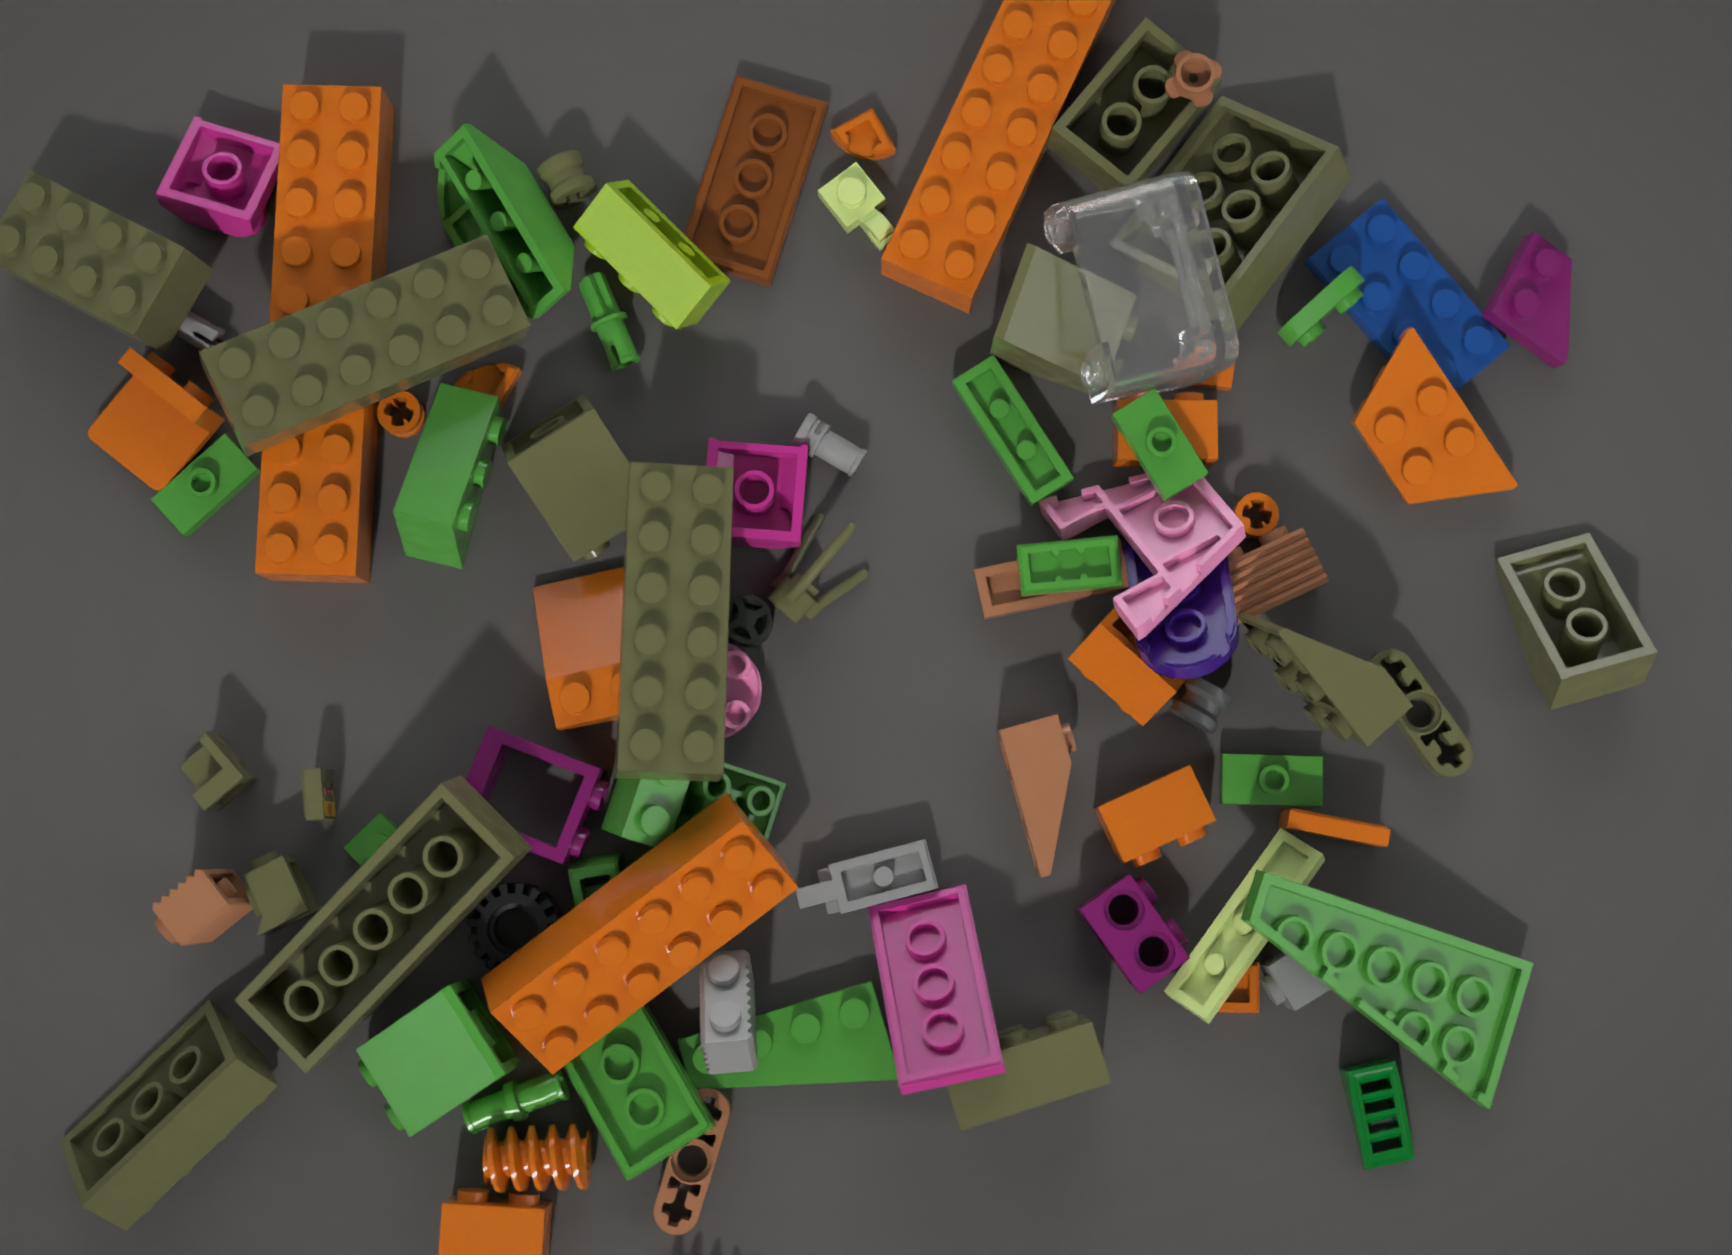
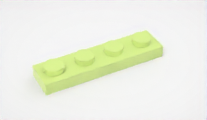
(1229, 942)

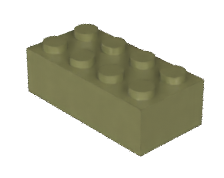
(99, 262)

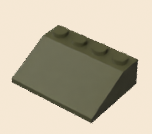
(1261, 193)

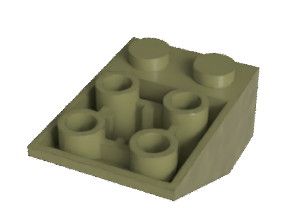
(1339, 688)

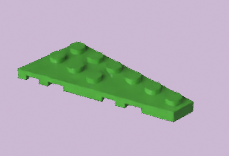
(1421, 986)

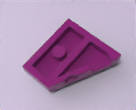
(1535, 300)

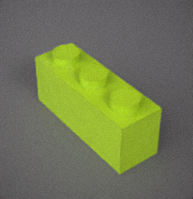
(651, 254)

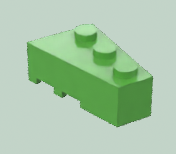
(449, 475)

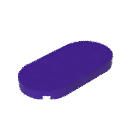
(1197, 632)

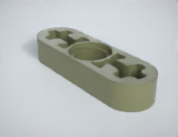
(1439, 715)

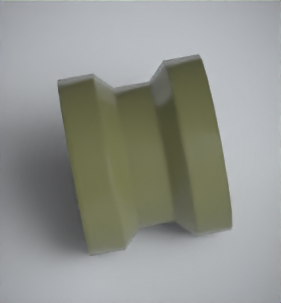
(566, 179)

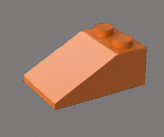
(581, 647)

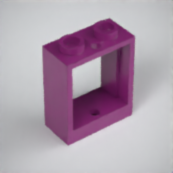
(590, 795)

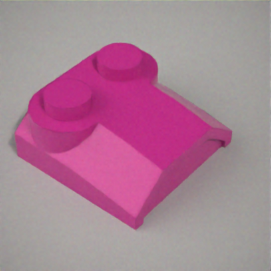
(221, 179)
(766, 491)

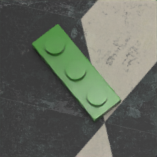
(1012, 430)

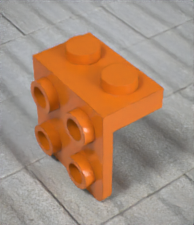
(155, 421)

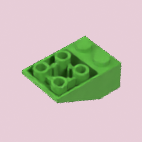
(655, 809)

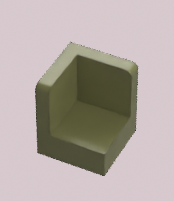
(216, 773)

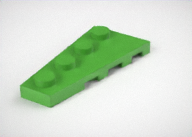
(809, 1042)

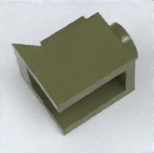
(278, 891)

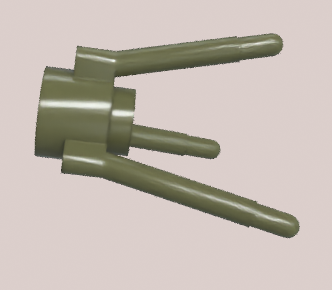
(796, 593)

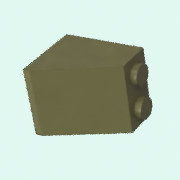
(1045, 320)
(573, 476)

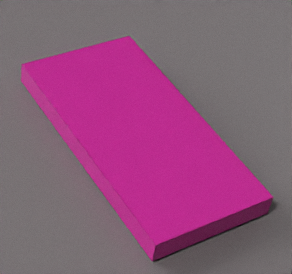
(935, 990)

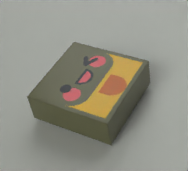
(318, 794)

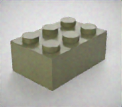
(1124, 115)
(1039, 1069)

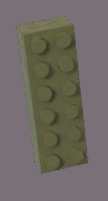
(365, 345)
(674, 622)
(383, 923)

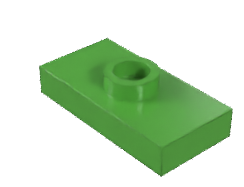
(1159, 444)
(206, 485)
(1069, 565)
(1271, 780)

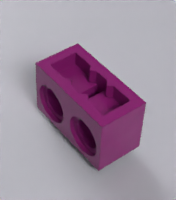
(1124, 939)

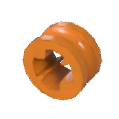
(390, 424)
(1267, 507)

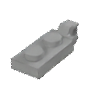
(871, 879)

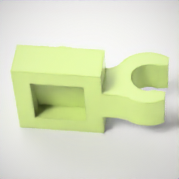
(857, 202)

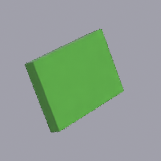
(639, 1094)

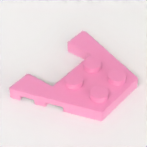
(1174, 539)

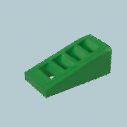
(1371, 1071)

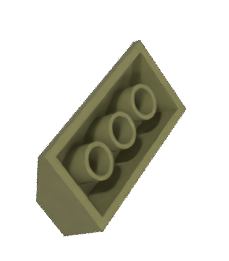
(166, 1117)

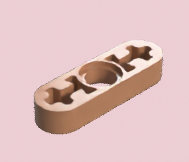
(694, 1200)

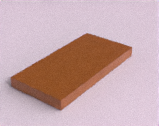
(755, 178)

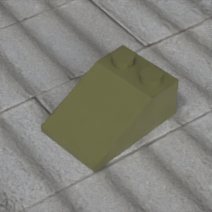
(1574, 621)

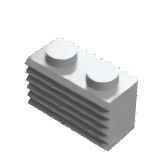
(728, 1012)

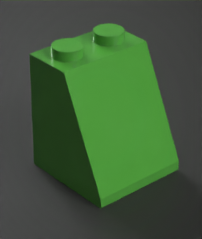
(437, 1057)

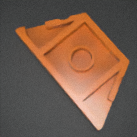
(1425, 431)

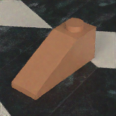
(1039, 776)

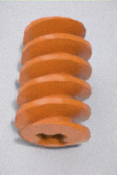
(537, 1159)

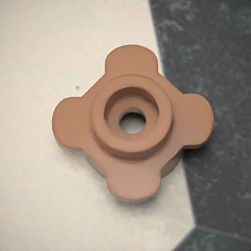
(1200, 66)

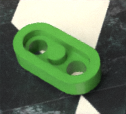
(1338, 295)

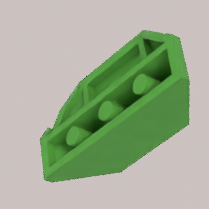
(496, 195)

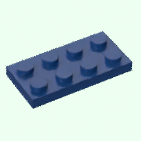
(1408, 290)

